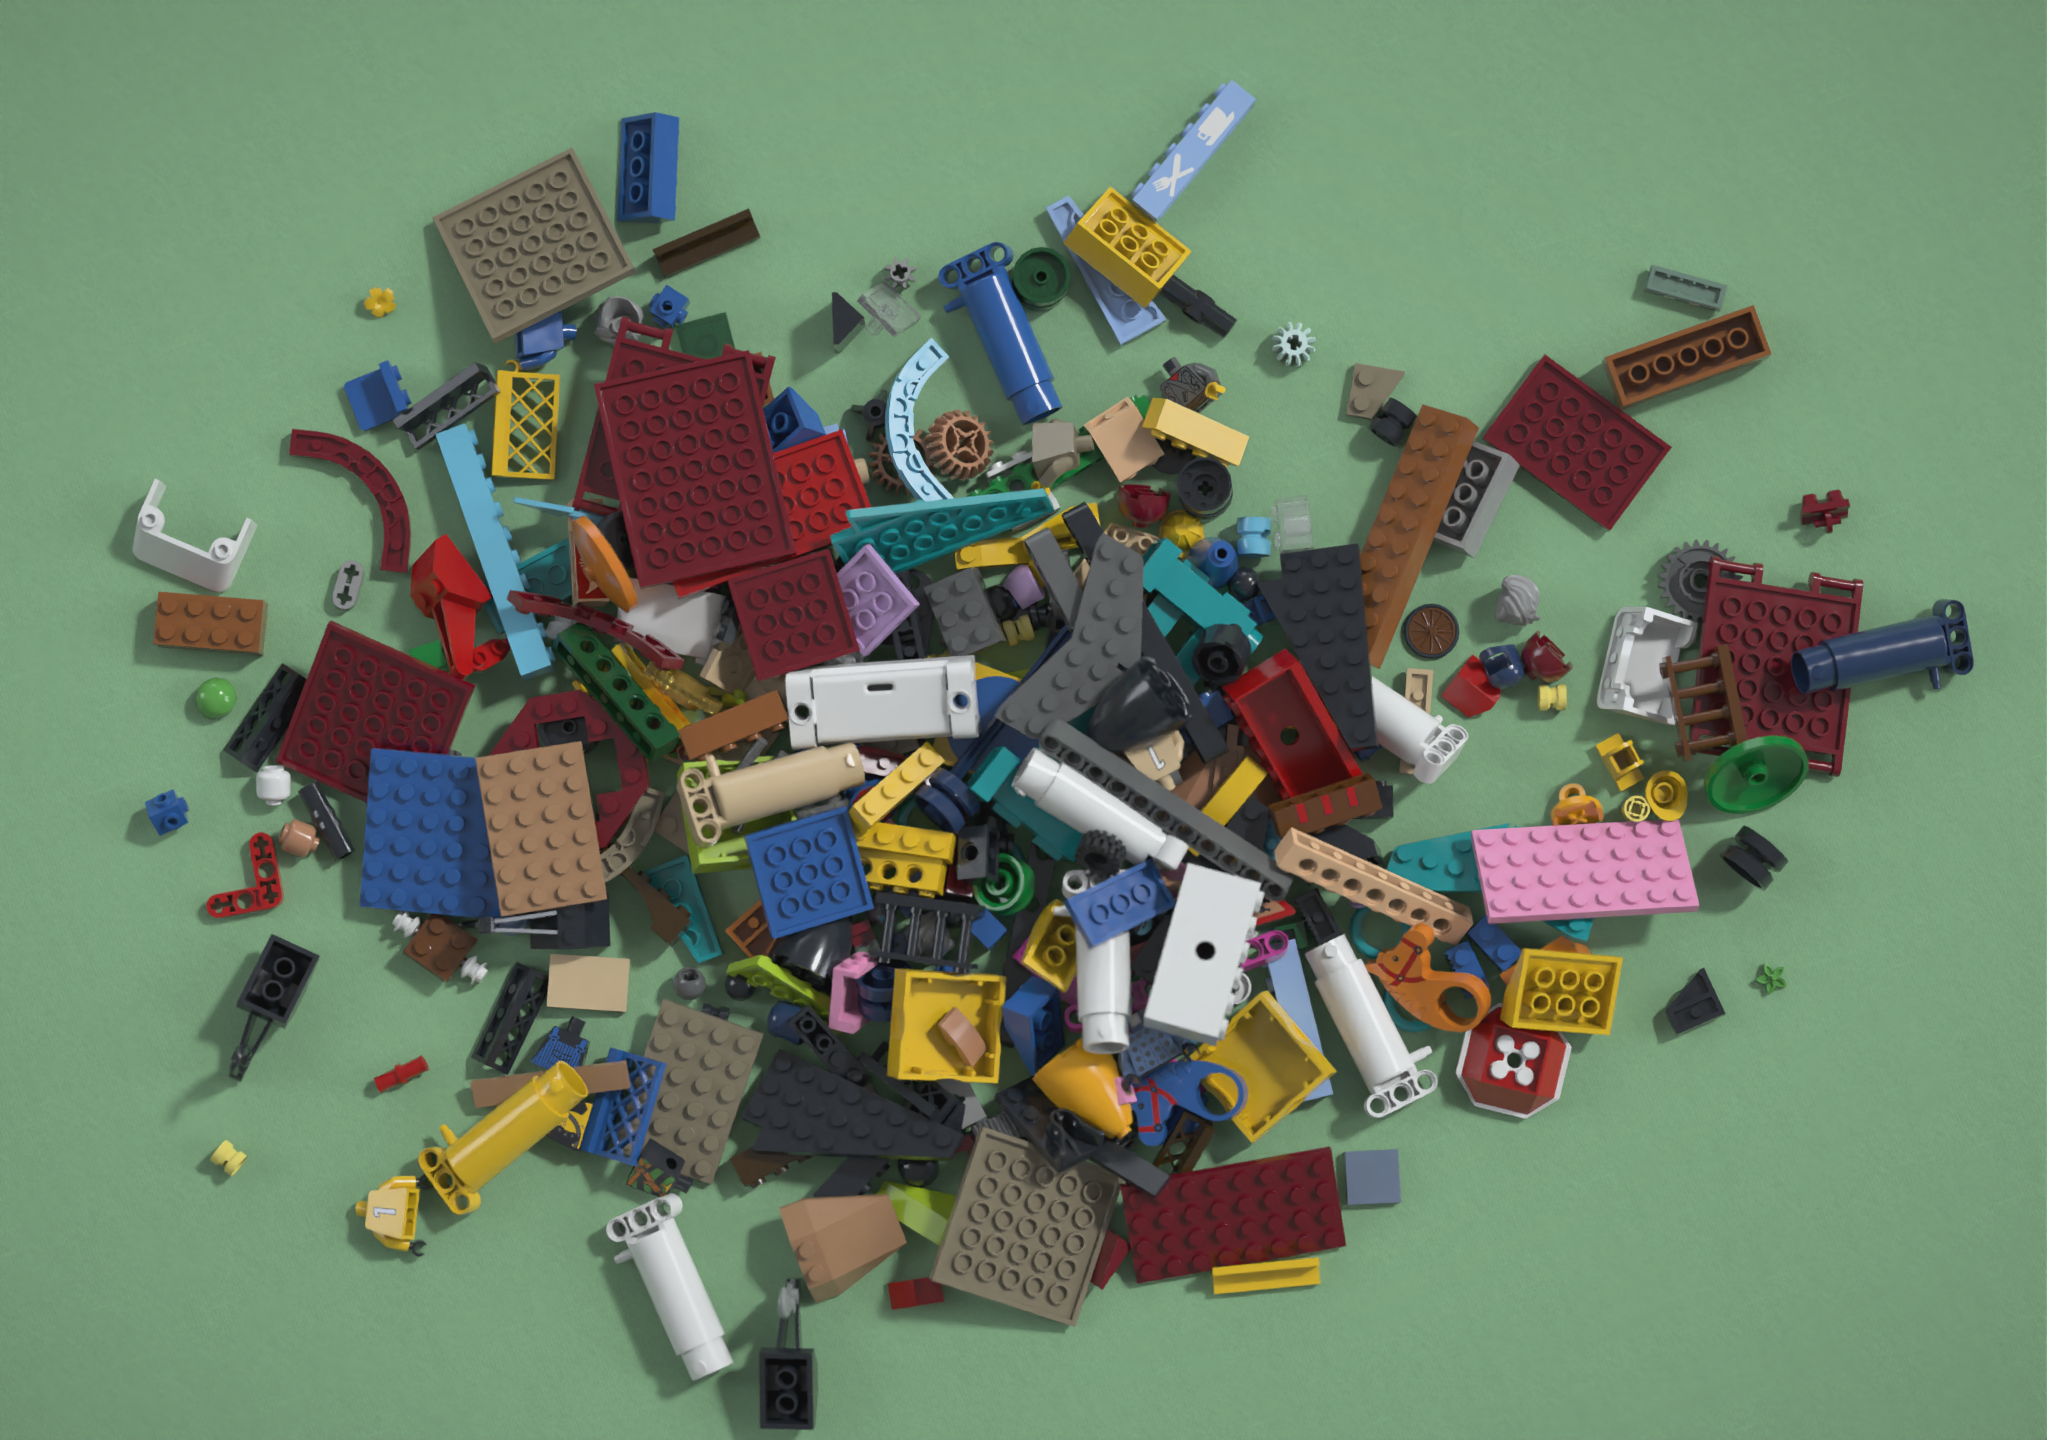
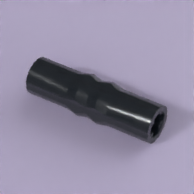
(326, 821)

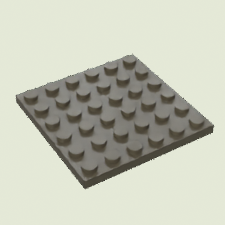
(534, 245)
(1025, 1229)

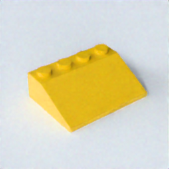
(1127, 247)
(1562, 992)

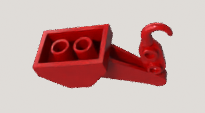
(452, 596)

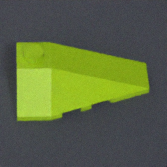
(920, 1208)

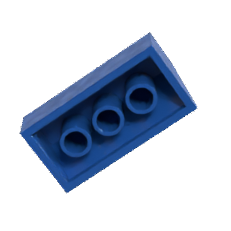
(648, 168)

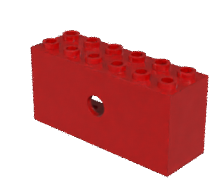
(1282, 696)

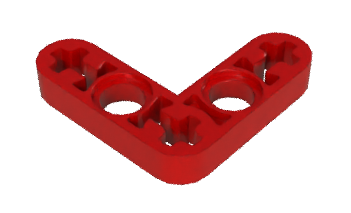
(258, 892)

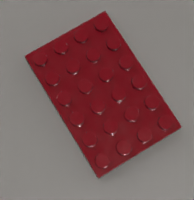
(1577, 442)

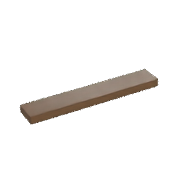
(596, 1078)

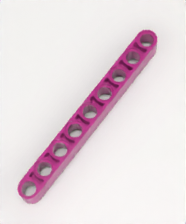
(1141, 1000)

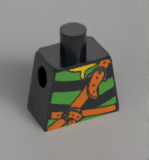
(658, 1171)

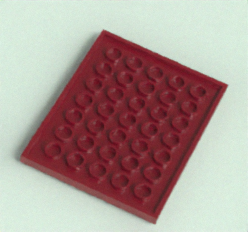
(694, 469)

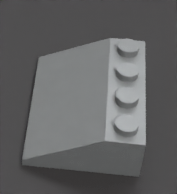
(1476, 499)

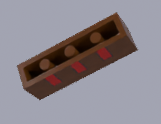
(1326, 806)

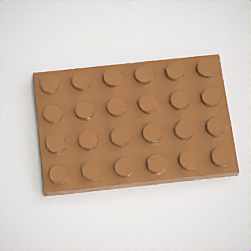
(541, 828)

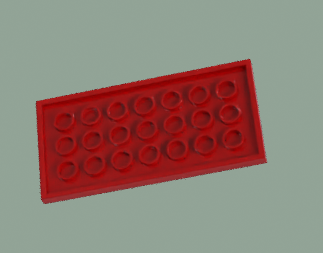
(817, 489)

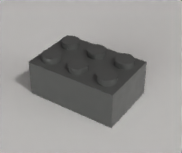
(965, 613)

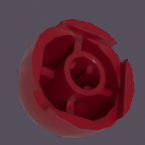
(1142, 504)
(1544, 659)

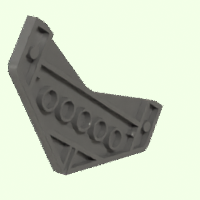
(1103, 636)

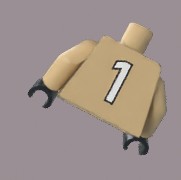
(1158, 759)

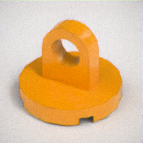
(1576, 809)

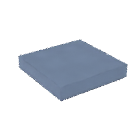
(1372, 1177)

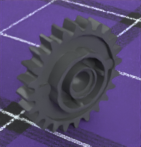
(1680, 576)

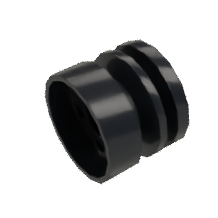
(1203, 473)

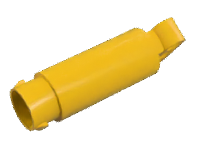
(501, 1136)

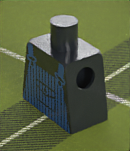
(563, 1046)

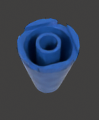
(1215, 559)

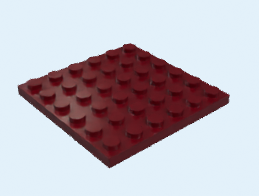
(367, 699)

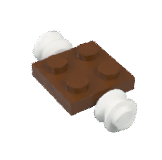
(440, 946)

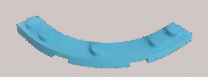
(900, 423)

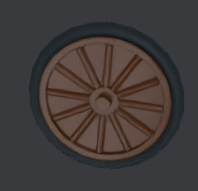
(1431, 631)

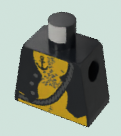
(572, 1129)

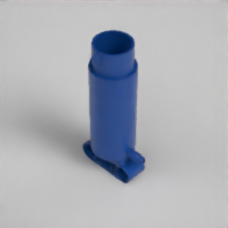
(1004, 331)

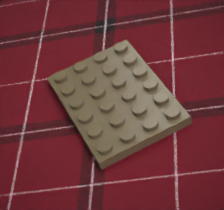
(700, 1085)

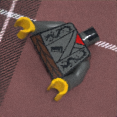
(1192, 385)

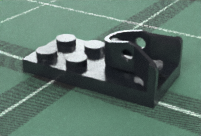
(1053, 1131)

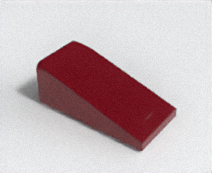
(1110, 1257)

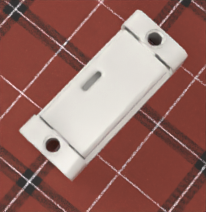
(883, 701)

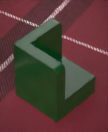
(1294, 931)

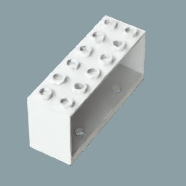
(1194, 993)

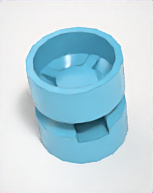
(1253, 537)

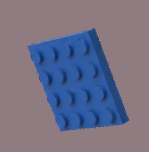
(808, 872)

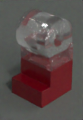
(864, 937)

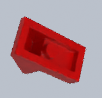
(914, 1293)

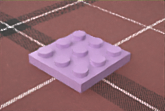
(873, 598)

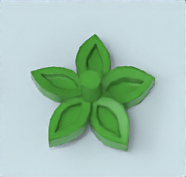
(1771, 978)

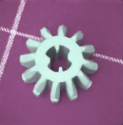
(1302, 341)

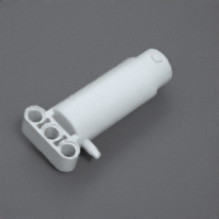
(1413, 733)
(1089, 807)
(1101, 980)
(1367, 1027)
(673, 1284)

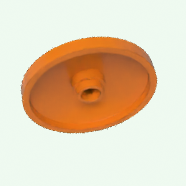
(603, 565)

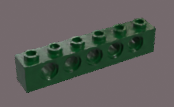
(616, 691)

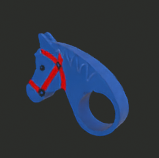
(1178, 1085)

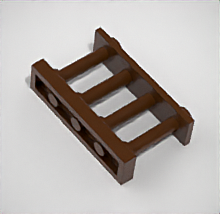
(1724, 685)

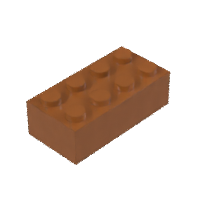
(210, 623)
(735, 725)

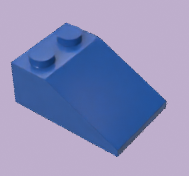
(1035, 1022)

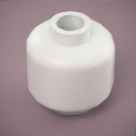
(273, 784)

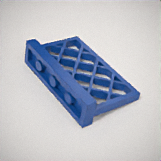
(609, 1103)

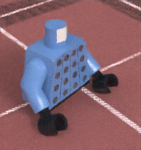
(1149, 1051)

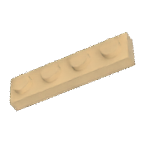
(1419, 692)

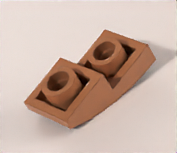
(961, 1034)

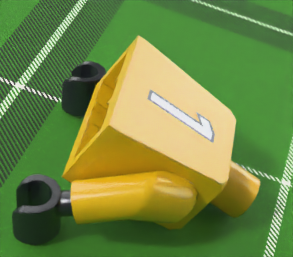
(393, 1212)

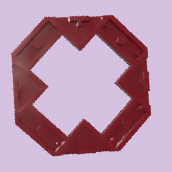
(633, 770)

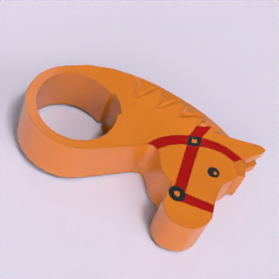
(1419, 989)

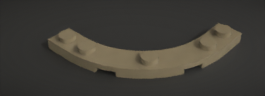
(635, 836)

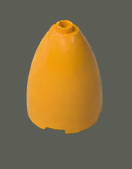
(1087, 1088)

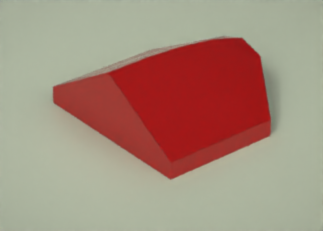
(1471, 690)

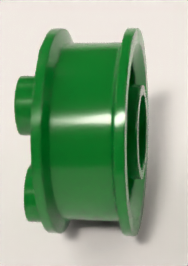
(1015, 894)

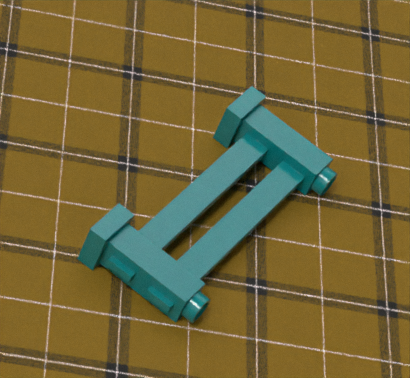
(1178, 592)

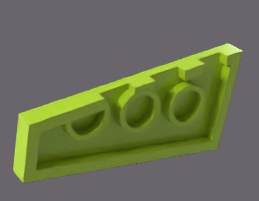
(762, 972)

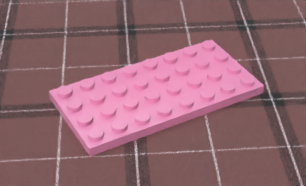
(1584, 871)

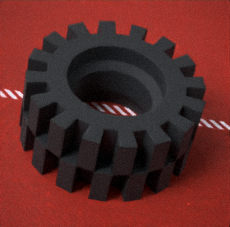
(1100, 854)

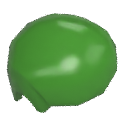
(215, 698)

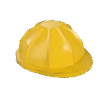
(1181, 530)
(1667, 795)

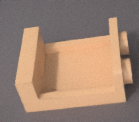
(1124, 440)

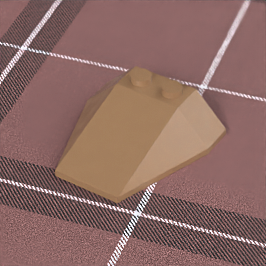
(841, 1239)

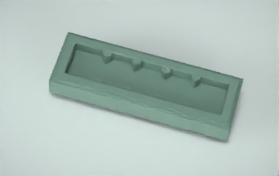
(1685, 288)

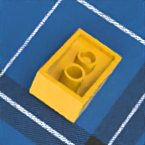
(1052, 948)

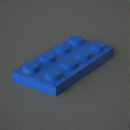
(1120, 903)

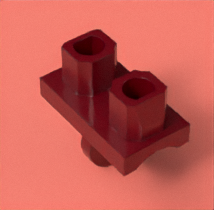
(1825, 513)

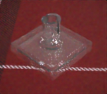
(888, 310)

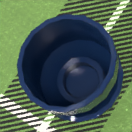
(1503, 670)
(777, 1021)

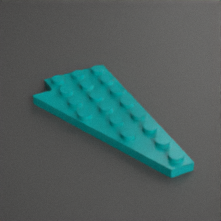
(929, 529)

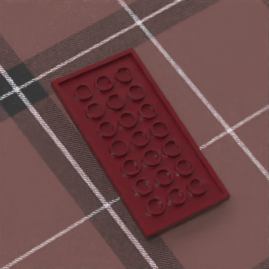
(1235, 1215)

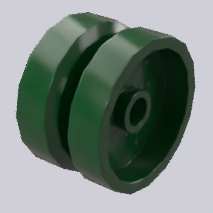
(1041, 294)

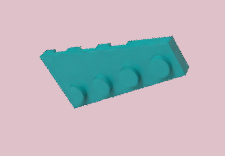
(685, 890)

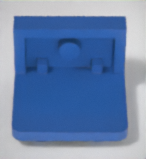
(377, 396)

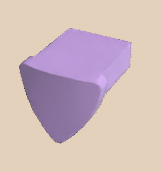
(1023, 586)

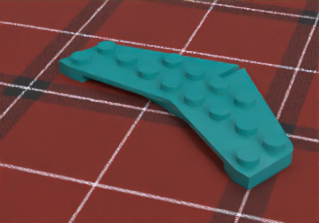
(1450, 866)

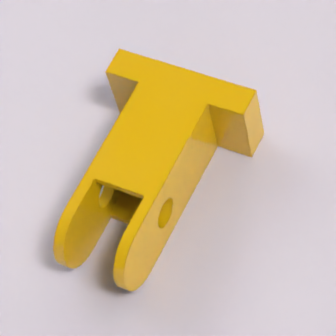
(1621, 761)

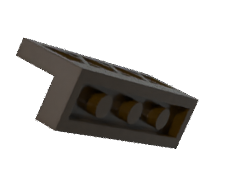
(706, 243)
(1193, 1149)

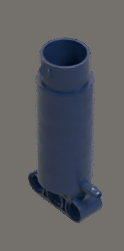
(1888, 652)

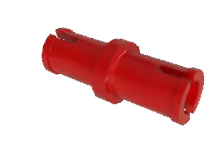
(401, 1074)

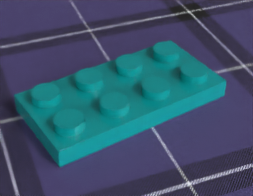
(547, 575)

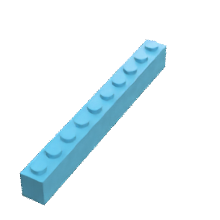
(493, 548)

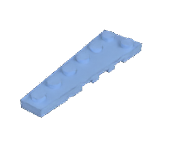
(1122, 313)

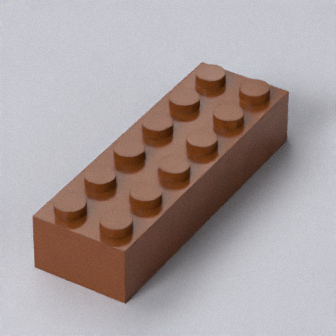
(1686, 357)

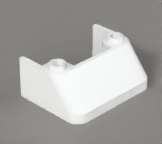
(207, 569)

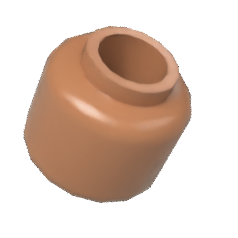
(298, 838)

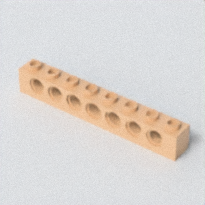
(1372, 886)

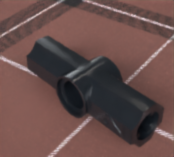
(1198, 306)

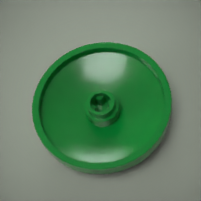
(1756, 774)

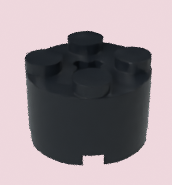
(1221, 653)

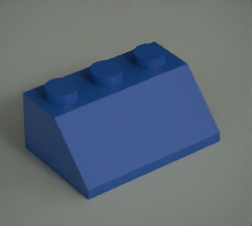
(791, 421)

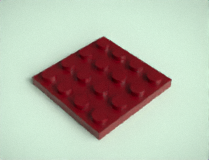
(793, 615)

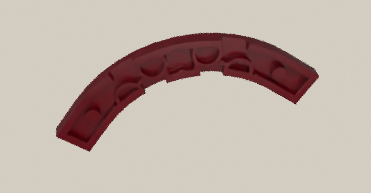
(379, 481)
(600, 622)
(880, 764)

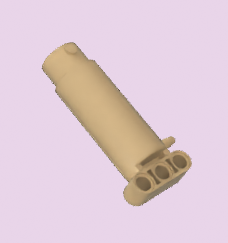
(767, 788)

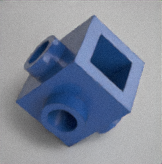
(669, 298)
(167, 812)

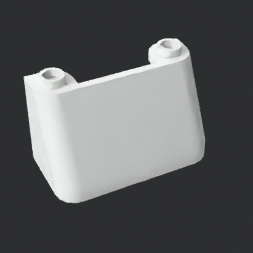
(679, 624)
(1631, 670)

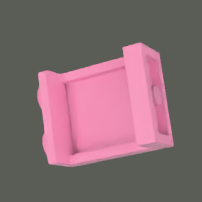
(844, 1004)

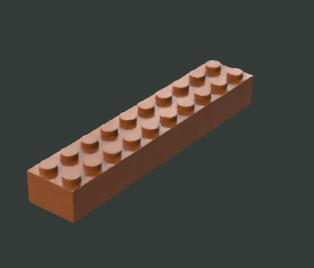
(1410, 519)

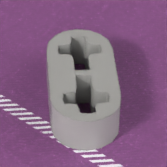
(354, 587)

